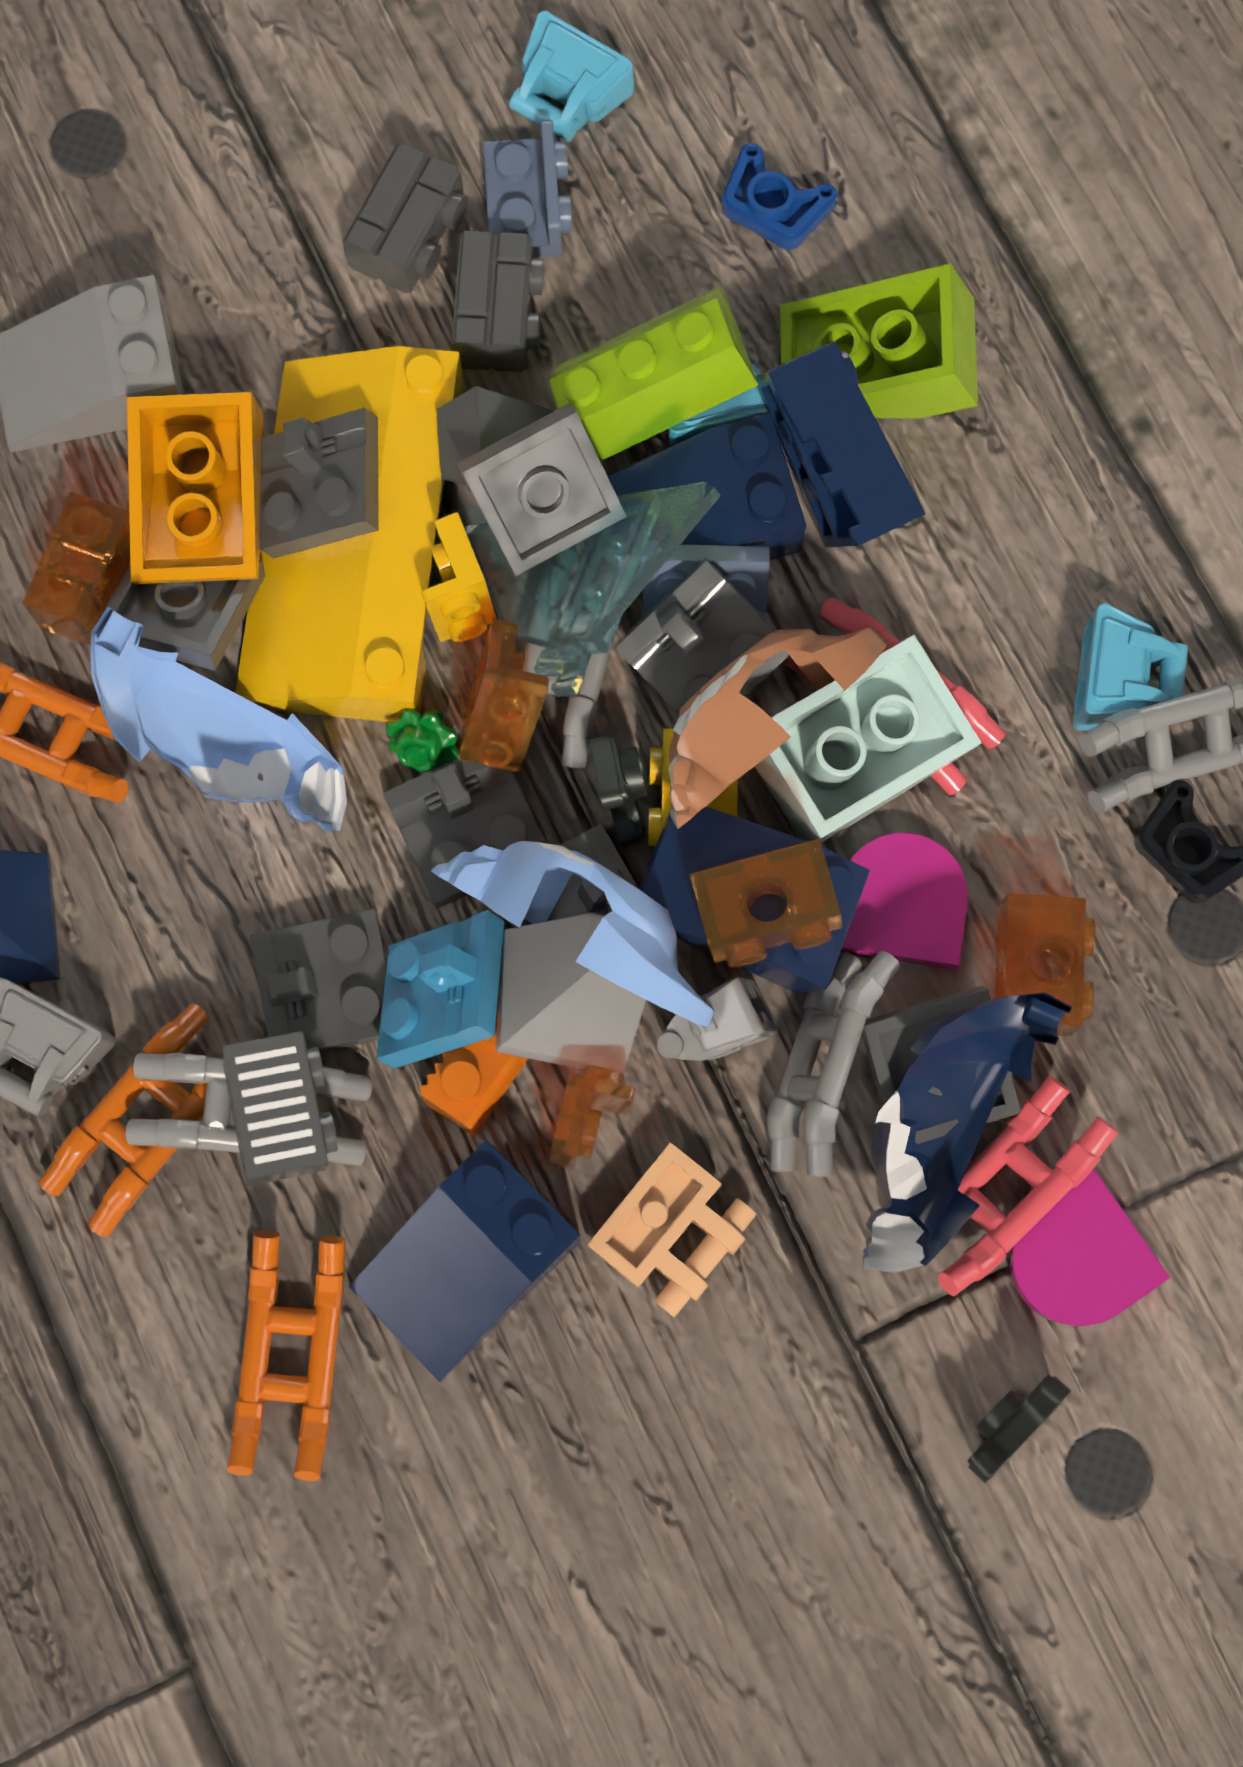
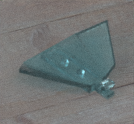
(580, 594)

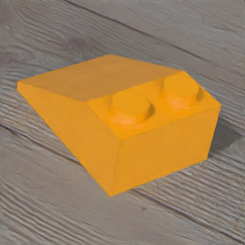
(194, 487)

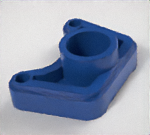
(771, 204)

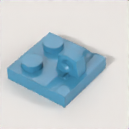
(441, 990)

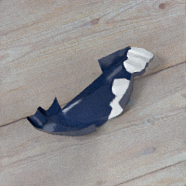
(968, 1063)

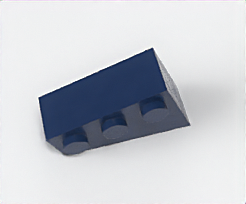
(837, 448)

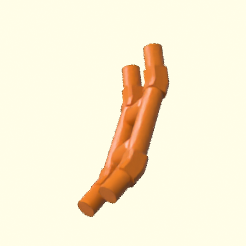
(58, 760)
(105, 1126)
(313, 1389)

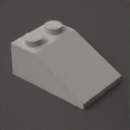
(80, 360)

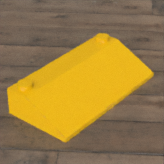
(347, 619)

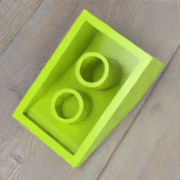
(904, 335)

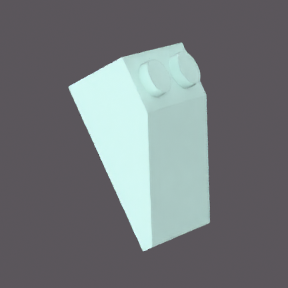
(864, 743)

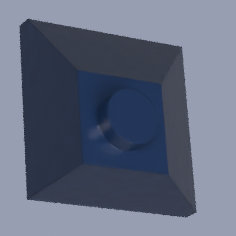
(27, 918)

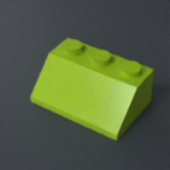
(656, 374)

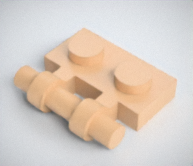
(655, 1217)

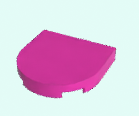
(909, 902)
(1084, 1259)

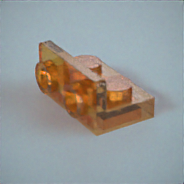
(501, 703)
(579, 1124)

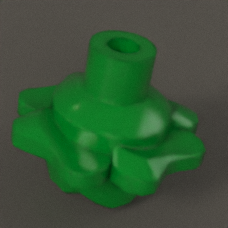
(422, 740)

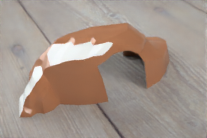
(727, 734)

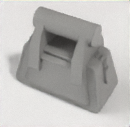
(736, 1023)
(49, 1041)

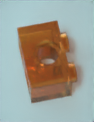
(80, 567)
(793, 873)
(1050, 926)

